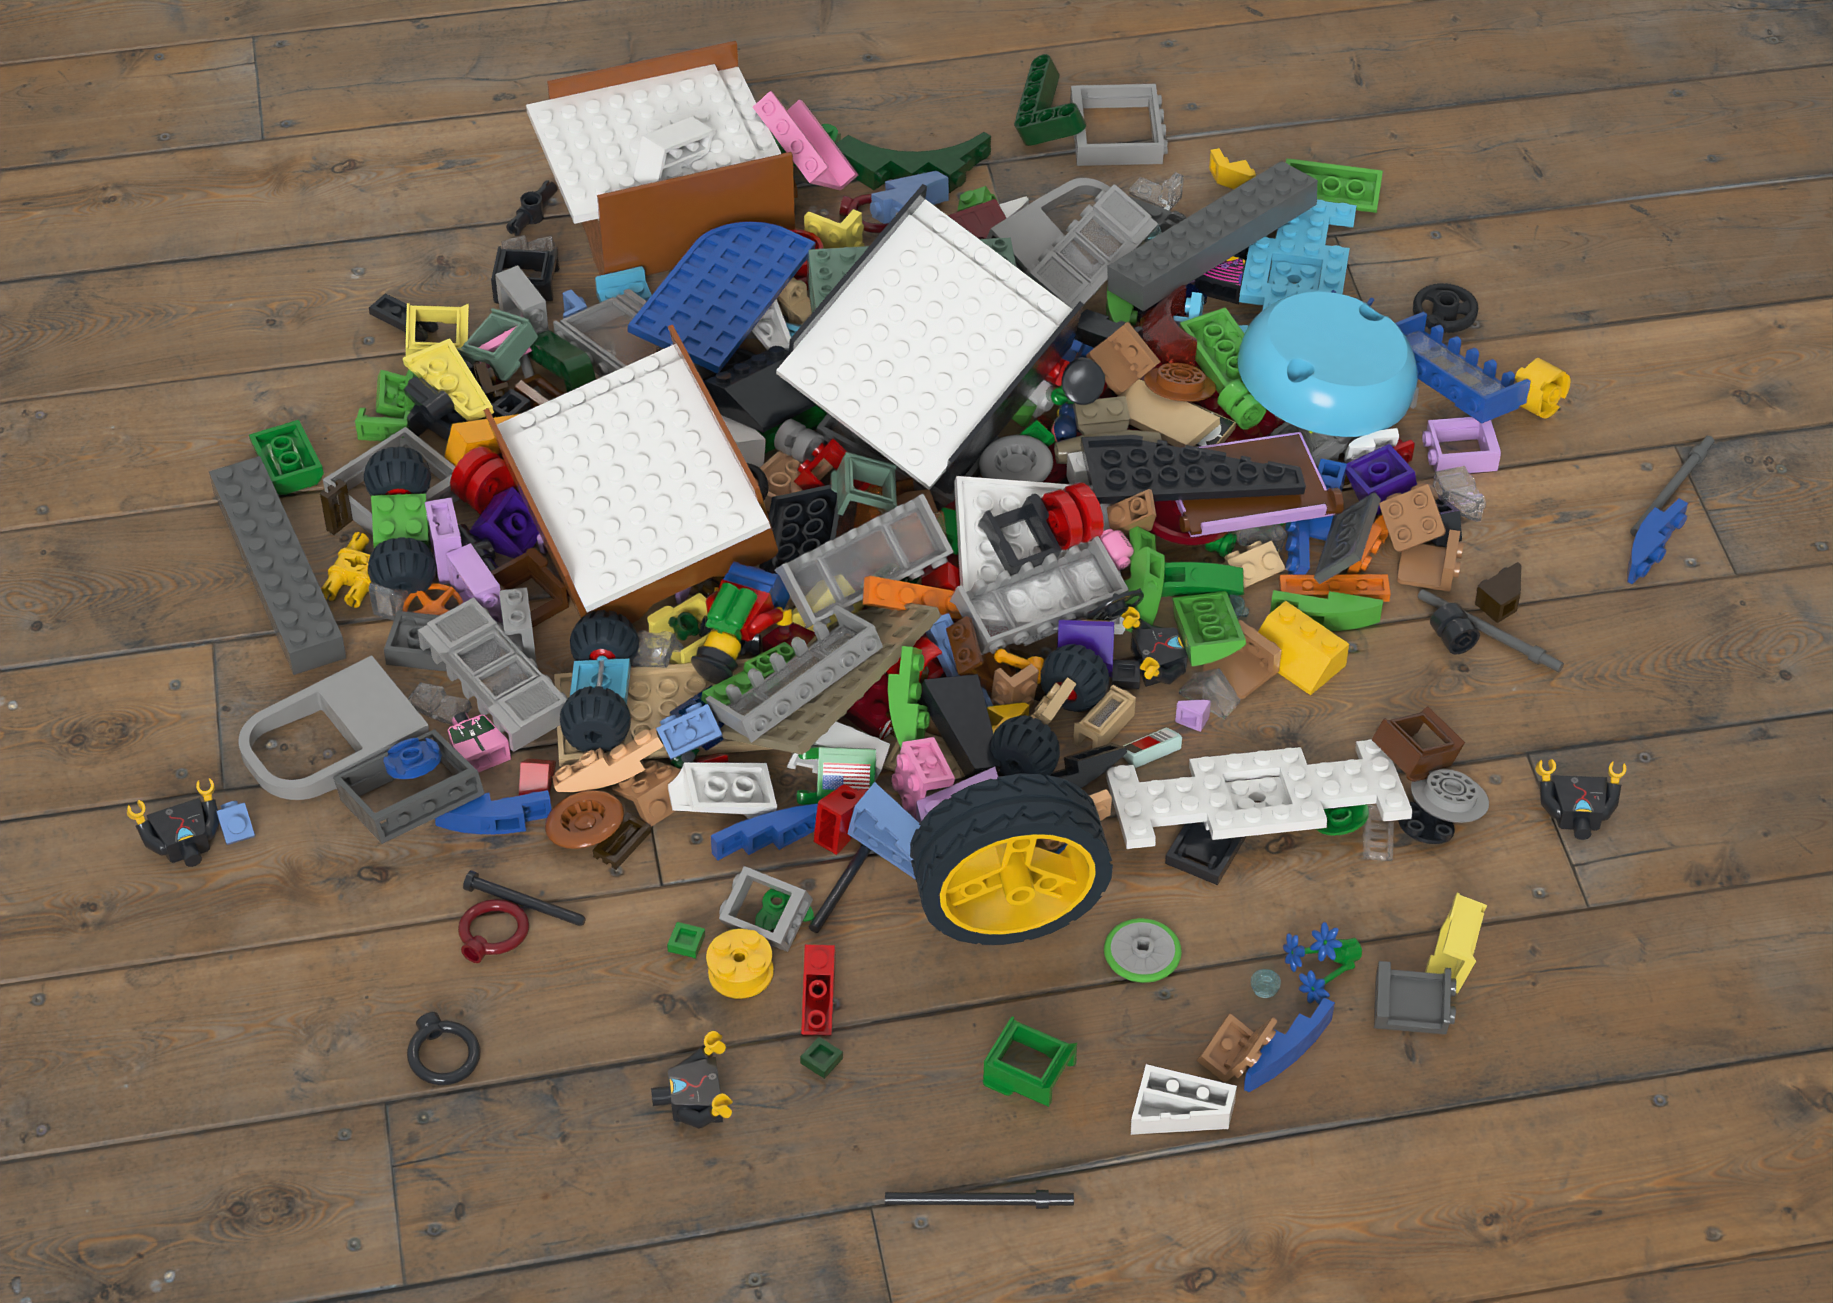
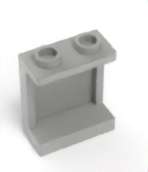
(518, 619)

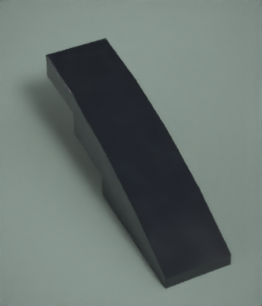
(1090, 764)

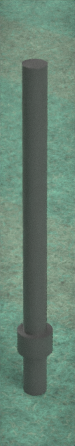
(1695, 457)
(1535, 654)

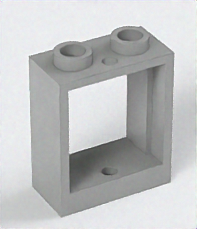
(521, 298)
(790, 919)

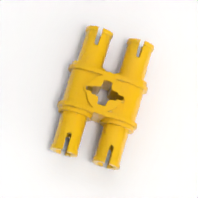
(350, 570)

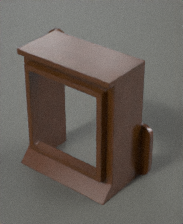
(528, 566)
(1396, 742)

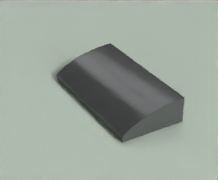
(404, 646)

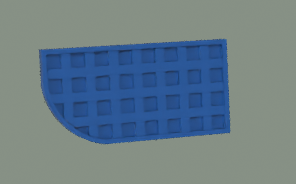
(722, 290)

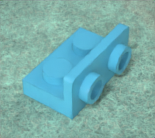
(615, 283)
(1193, 307)

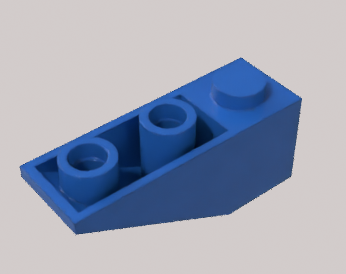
(1333, 476)

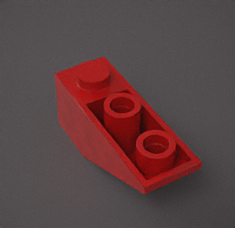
(818, 989)

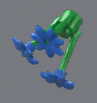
(1339, 950)

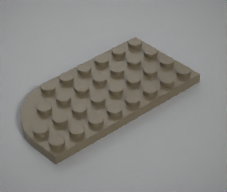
(814, 718)

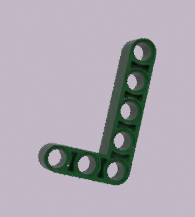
(1035, 117)
(562, 360)

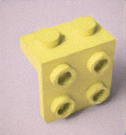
(835, 234)

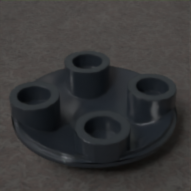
(1427, 827)

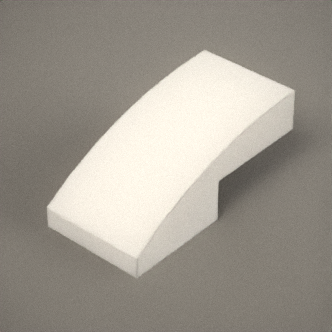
(1371, 442)

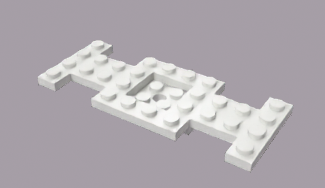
(1228, 808)

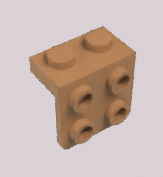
(1123, 358)
(1412, 517)
(1431, 565)
(1251, 664)
(649, 791)
(1235, 1047)

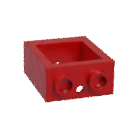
(833, 454)

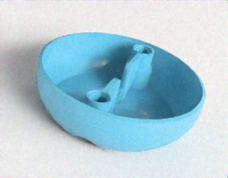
(1328, 364)

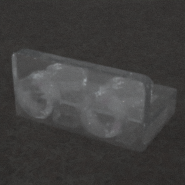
(656, 649)

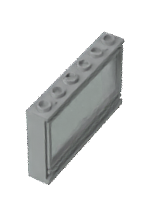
(604, 334)

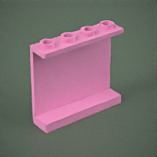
(808, 141)

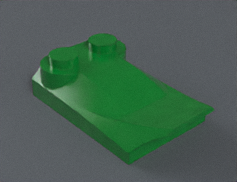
(288, 457)

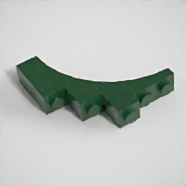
(879, 164)

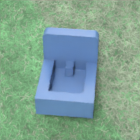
(572, 303)
(235, 822)

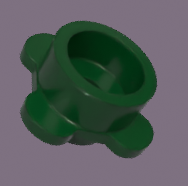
(688, 621)

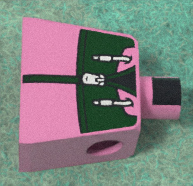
(478, 741)

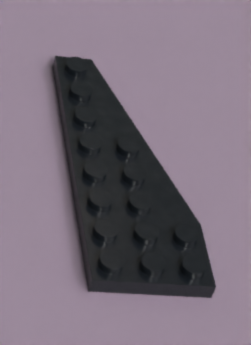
(1129, 465)

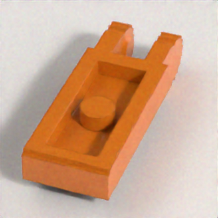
(1376, 537)

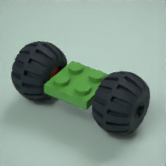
(398, 489)

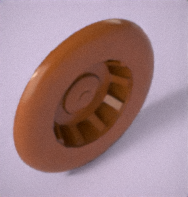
(1180, 382)
(584, 819)

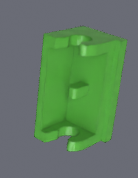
(378, 427)

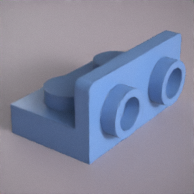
(689, 730)

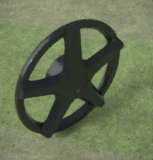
(1116, 606)

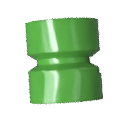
(1241, 405)

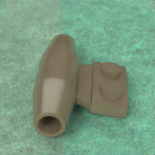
(1100, 418)

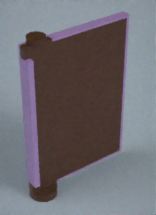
(1232, 514)

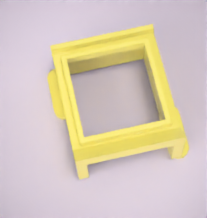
(442, 314)
(659, 622)
(1458, 940)

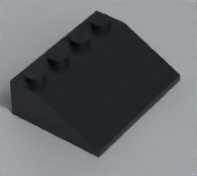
(755, 393)
(805, 522)

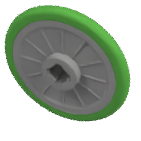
(1127, 948)

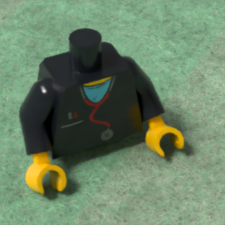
(1157, 649)
(1579, 801)
(180, 830)
(696, 1088)

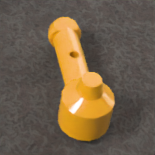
(1002, 655)

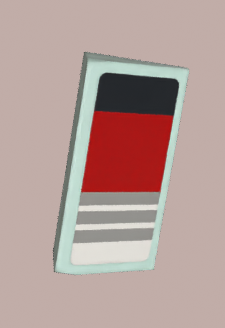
(1152, 747)

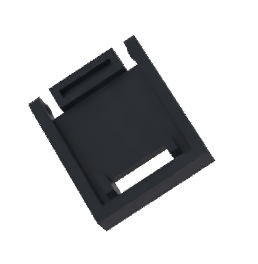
(1197, 845)

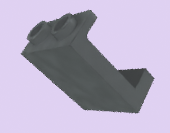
(1413, 1000)

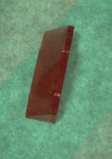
(1164, 334)

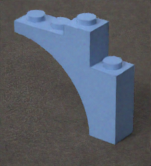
(899, 191)

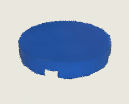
(412, 758)

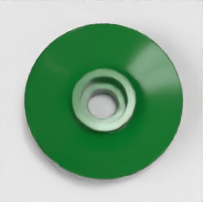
(1344, 819)

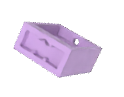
(1457, 430)
(443, 534)
(474, 580)

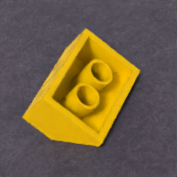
(1308, 649)

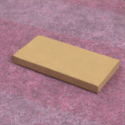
(1175, 420)

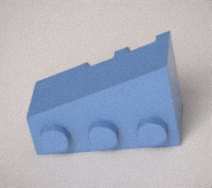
(884, 827)

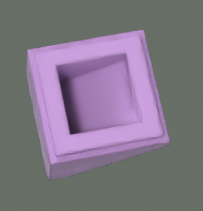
(1193, 713)

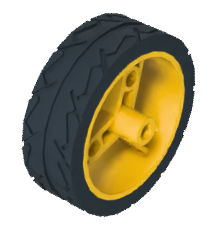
(981, 863)

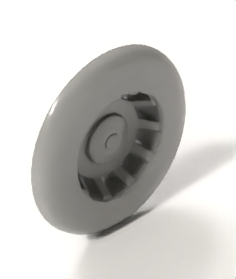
(1012, 459)
(1450, 796)

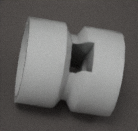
(797, 440)

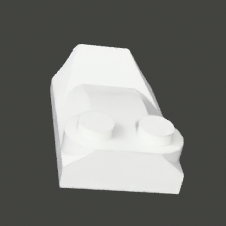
(723, 789)

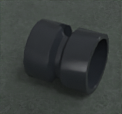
(1454, 628)

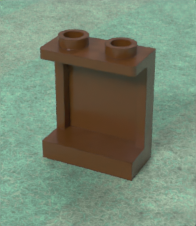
(968, 654)

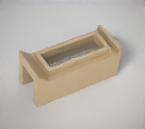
(1106, 718)

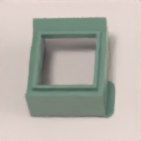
(506, 357)
(868, 471)

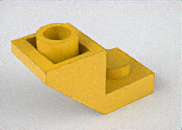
(1229, 174)

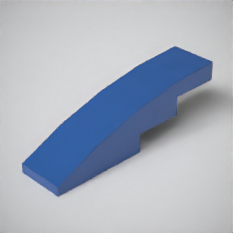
(776, 827)
(1289, 1047)

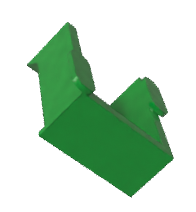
(1009, 1079)

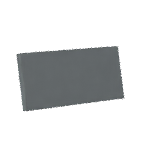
(1347, 538)

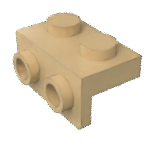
(1258, 562)

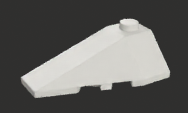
(772, 328)

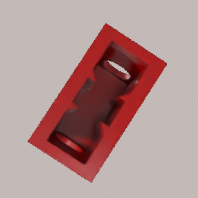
(834, 818)

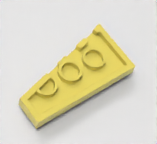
(447, 371)

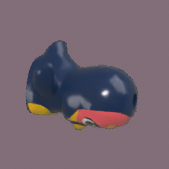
(1065, 424)

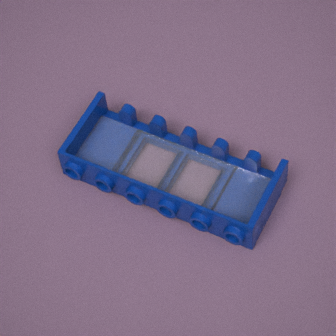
(1459, 377)

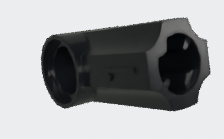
(431, 402)

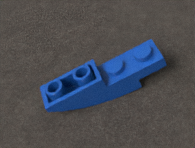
(1651, 538)
(496, 816)

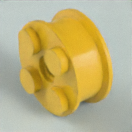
(740, 963)

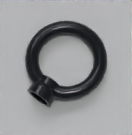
(430, 1028)

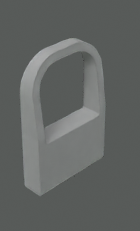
(1031, 227)
(361, 706)

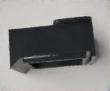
(539, 261)
(1035, 516)

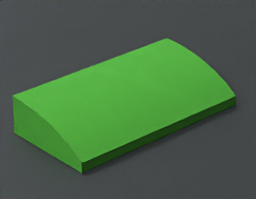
(1343, 183)
(1217, 345)
(1207, 627)

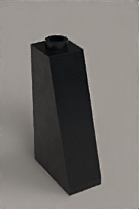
(962, 720)

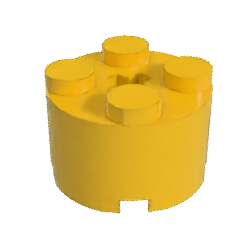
(1546, 387)

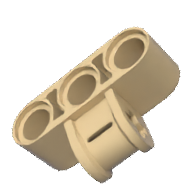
(794, 302)

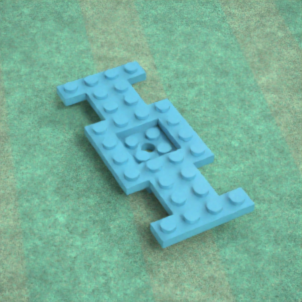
(1298, 257)

